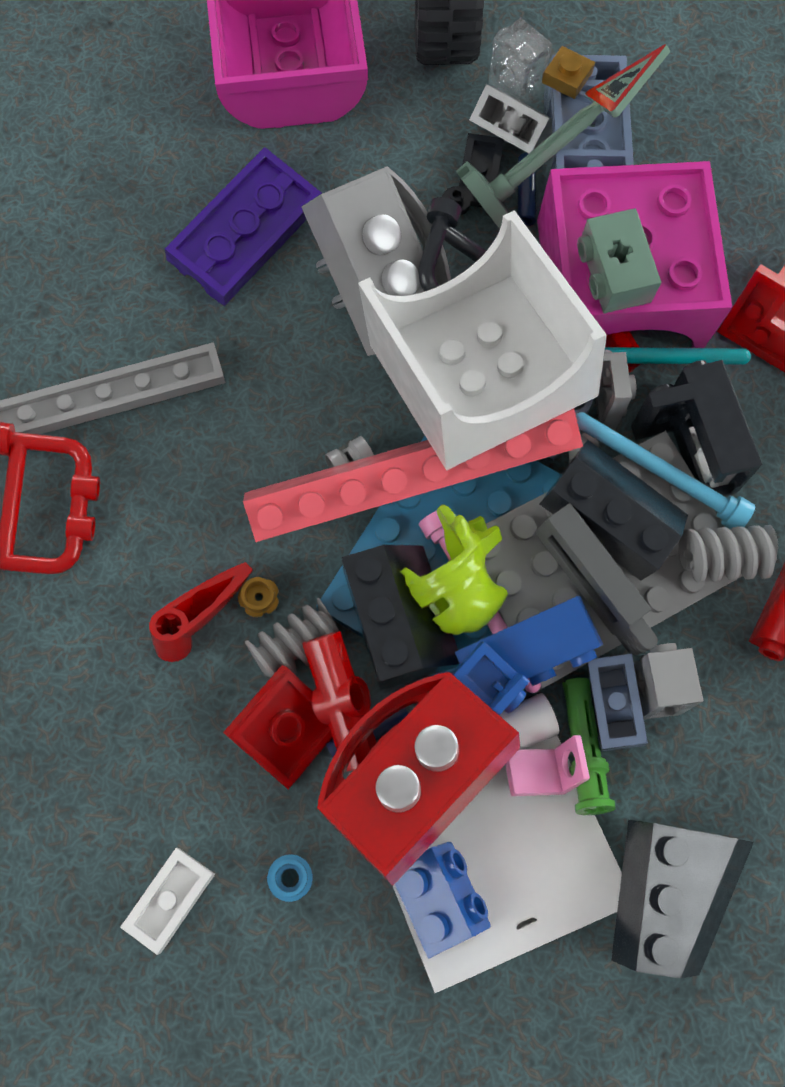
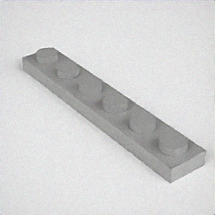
(114, 391)

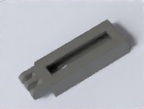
(598, 579)

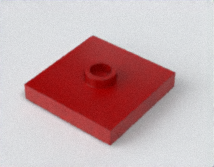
(281, 728)

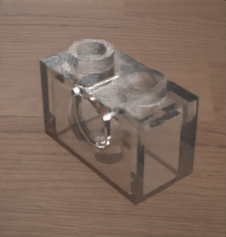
(519, 61)

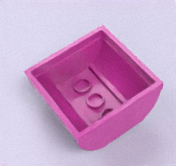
(287, 59)

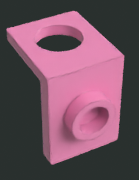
(547, 770)

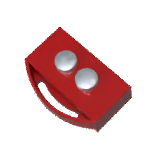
(416, 772)

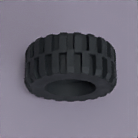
(448, 31)

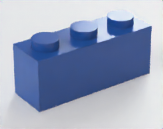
(545, 641)

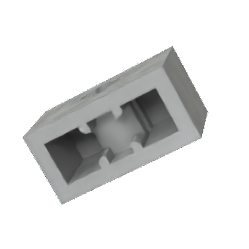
(511, 119)
(667, 681)

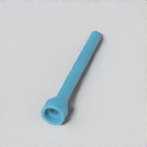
(731, 510)

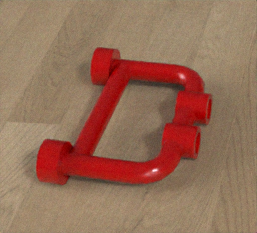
(83, 488)

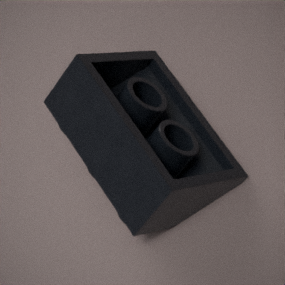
(620, 509)
(396, 630)

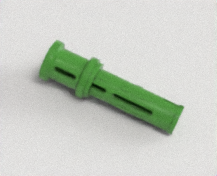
(592, 794)

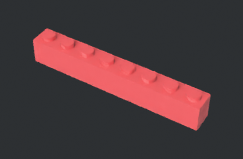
(392, 478)

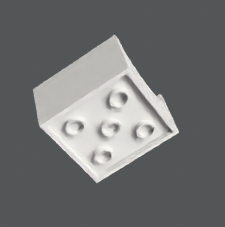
(488, 347)

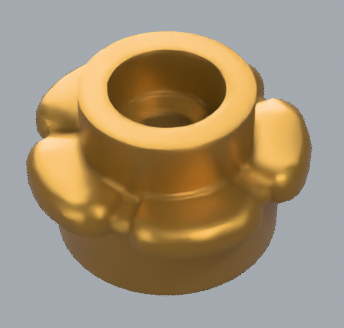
(258, 586)

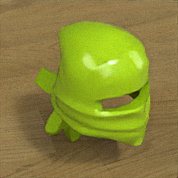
(461, 589)

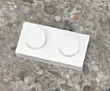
(167, 901)

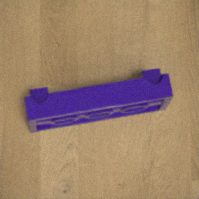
(242, 226)

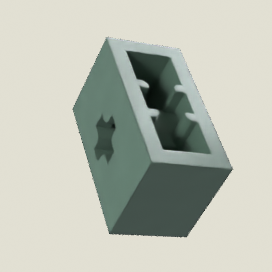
(618, 261)

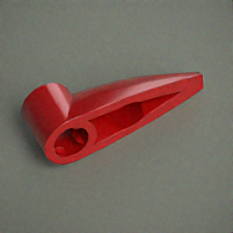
(187, 614)

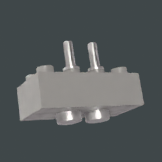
(370, 233)

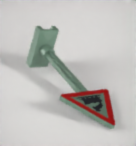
(608, 96)

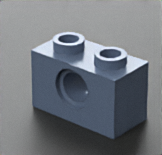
(617, 702)

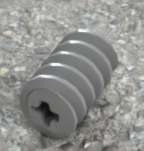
(729, 551)
(287, 644)

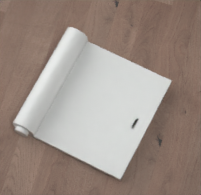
(526, 863)

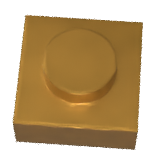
(568, 72)

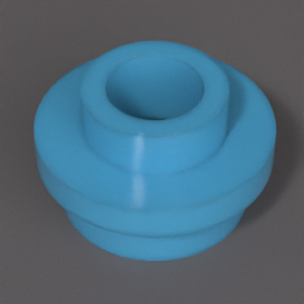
(275, 881)

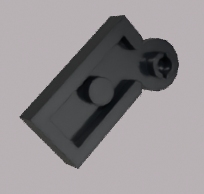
(483, 154)

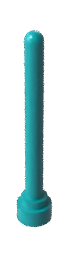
(637, 355)

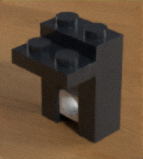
(706, 425)

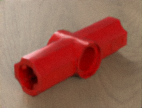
(339, 694)

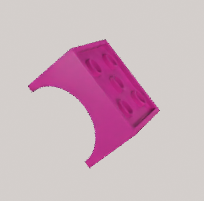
(681, 229)

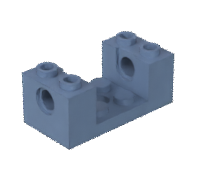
(596, 146)

